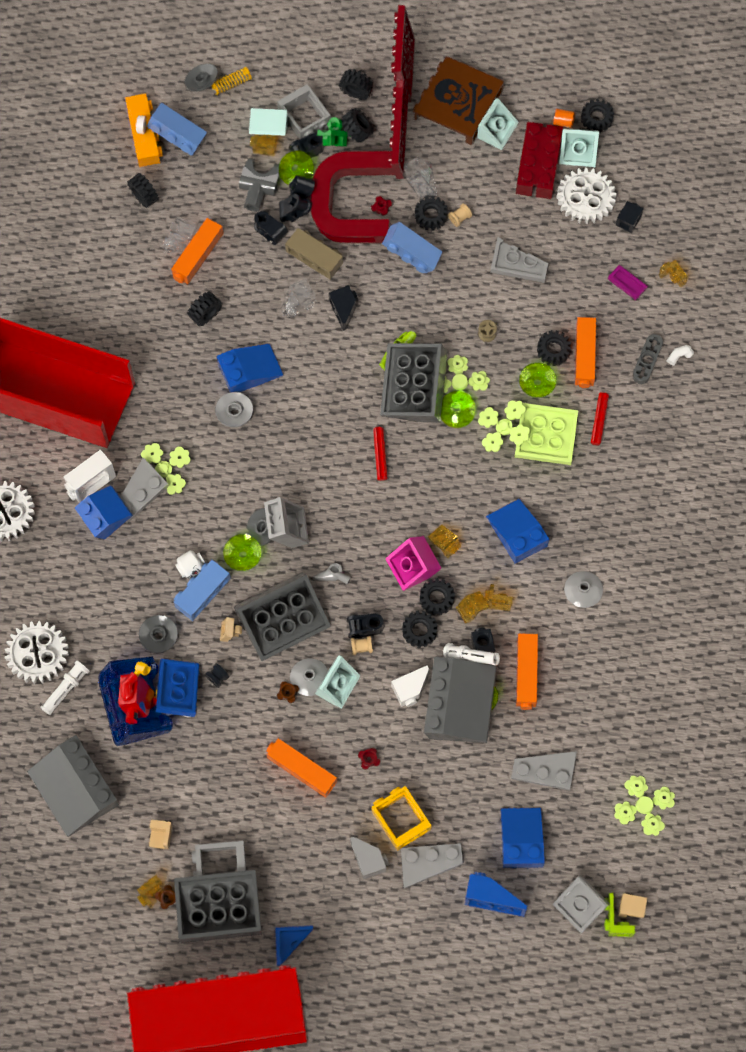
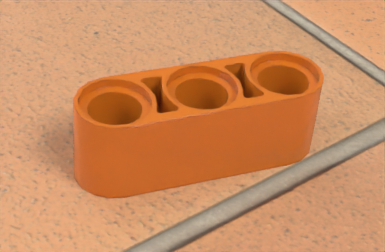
(564, 118)

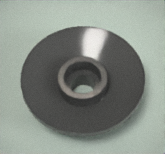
(201, 77)
(258, 527)
(155, 625)

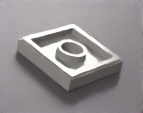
(581, 904)

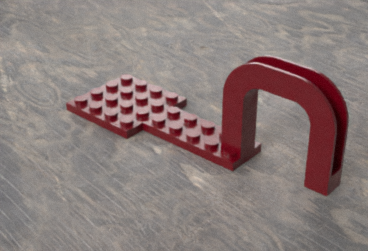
(369, 162)

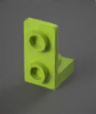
(622, 929)

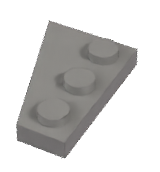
(515, 263)
(142, 488)
(546, 770)
(428, 861)

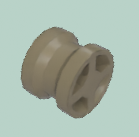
(487, 326)

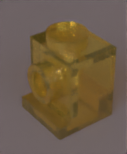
(264, 144)

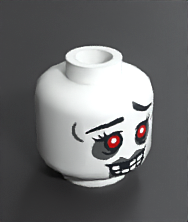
(189, 564)

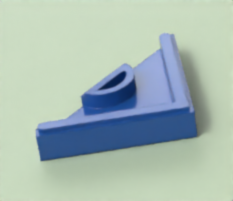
(288, 940)

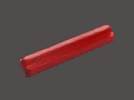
(599, 418)
(380, 453)

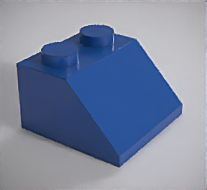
(103, 512)

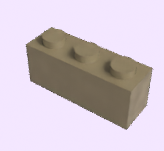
(314, 253)

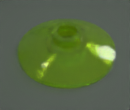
(304, 166)
(540, 372)
(459, 418)
(239, 544)

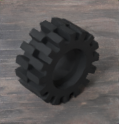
(356, 84)
(593, 124)
(357, 125)
(142, 190)
(431, 203)
(204, 308)
(550, 338)
(441, 586)
(422, 618)

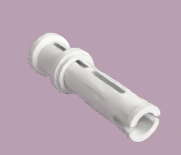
(464, 653)
(70, 680)

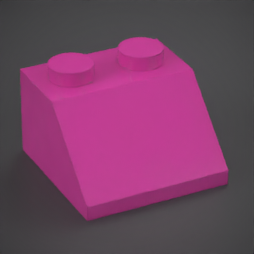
(413, 562)

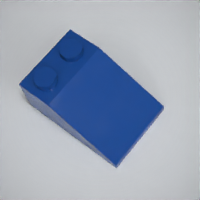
(248, 367)
(518, 530)
(522, 838)
(489, 895)

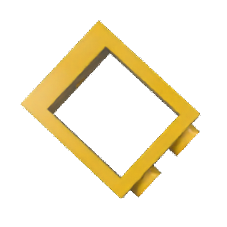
(411, 835)

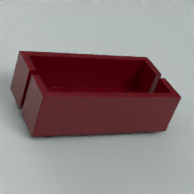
(539, 160)

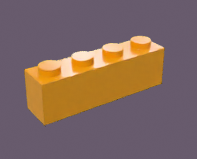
(145, 144)

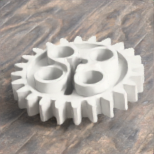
(582, 209)
(19, 503)
(54, 648)

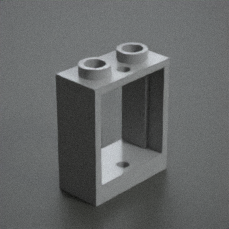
(295, 99)
(285, 521)
(238, 845)

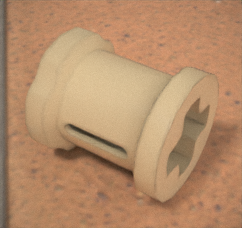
(460, 215)
(361, 645)

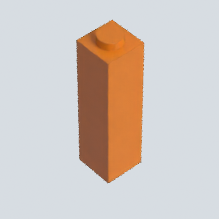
(197, 251)
(585, 352)
(526, 671)
(301, 767)

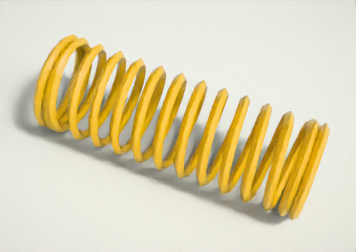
(245, 71)

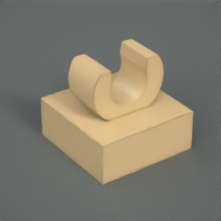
(229, 630)

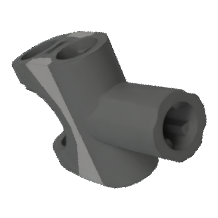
(258, 184)

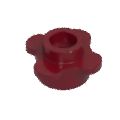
(381, 210)
(372, 753)

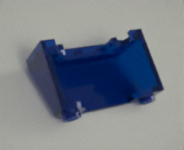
(146, 727)

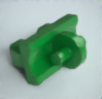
(334, 135)

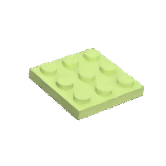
(550, 434)

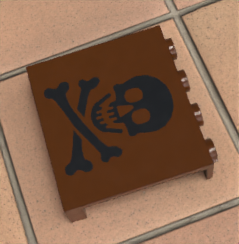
(458, 97)

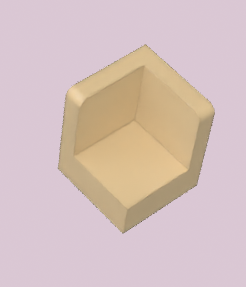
(160, 834)
(632, 906)

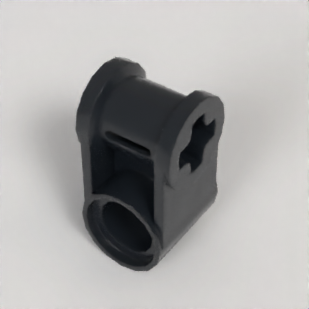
(306, 145)
(301, 186)
(294, 208)
(269, 227)
(363, 625)

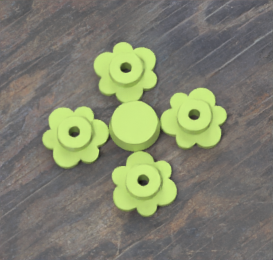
(460, 381)
(504, 426)
(164, 468)
(644, 805)

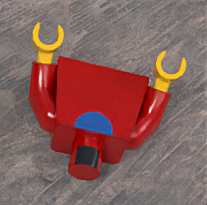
(135, 694)

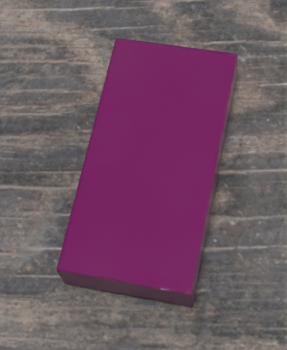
(627, 282)

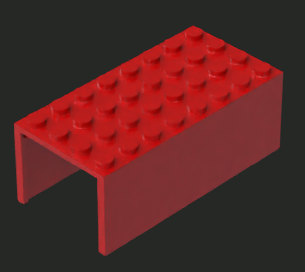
(62, 383)
(219, 1014)

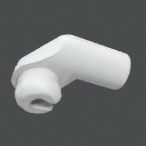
(678, 352)

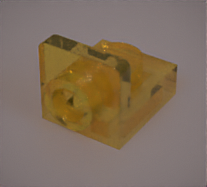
(676, 273)
(445, 540)
(498, 601)
(471, 606)
(147, 889)

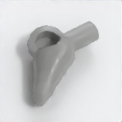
(333, 573)

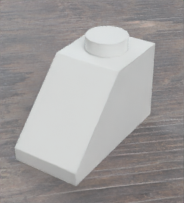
(410, 686)

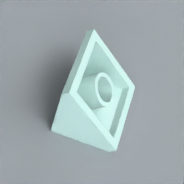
(268, 122)
(497, 125)
(579, 147)
(338, 682)

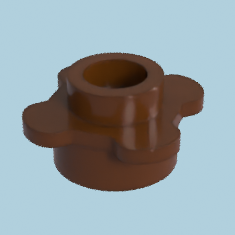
(293, 689)
(160, 895)

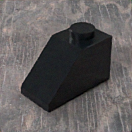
(343, 304)

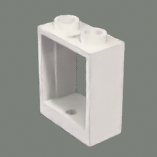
(89, 476)

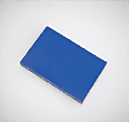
(177, 687)

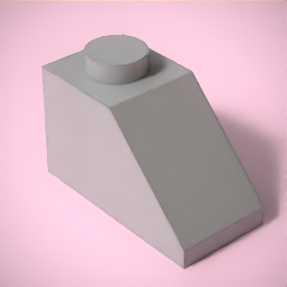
(368, 858)

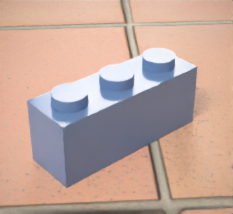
(176, 129)
(412, 248)
(201, 590)

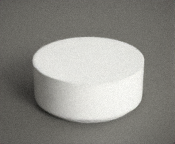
(141, 124)

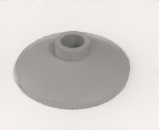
(230, 402)
(580, 597)
(306, 685)

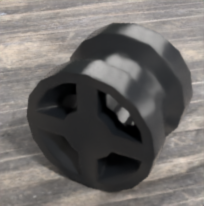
(217, 675)

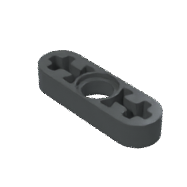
(654, 354)

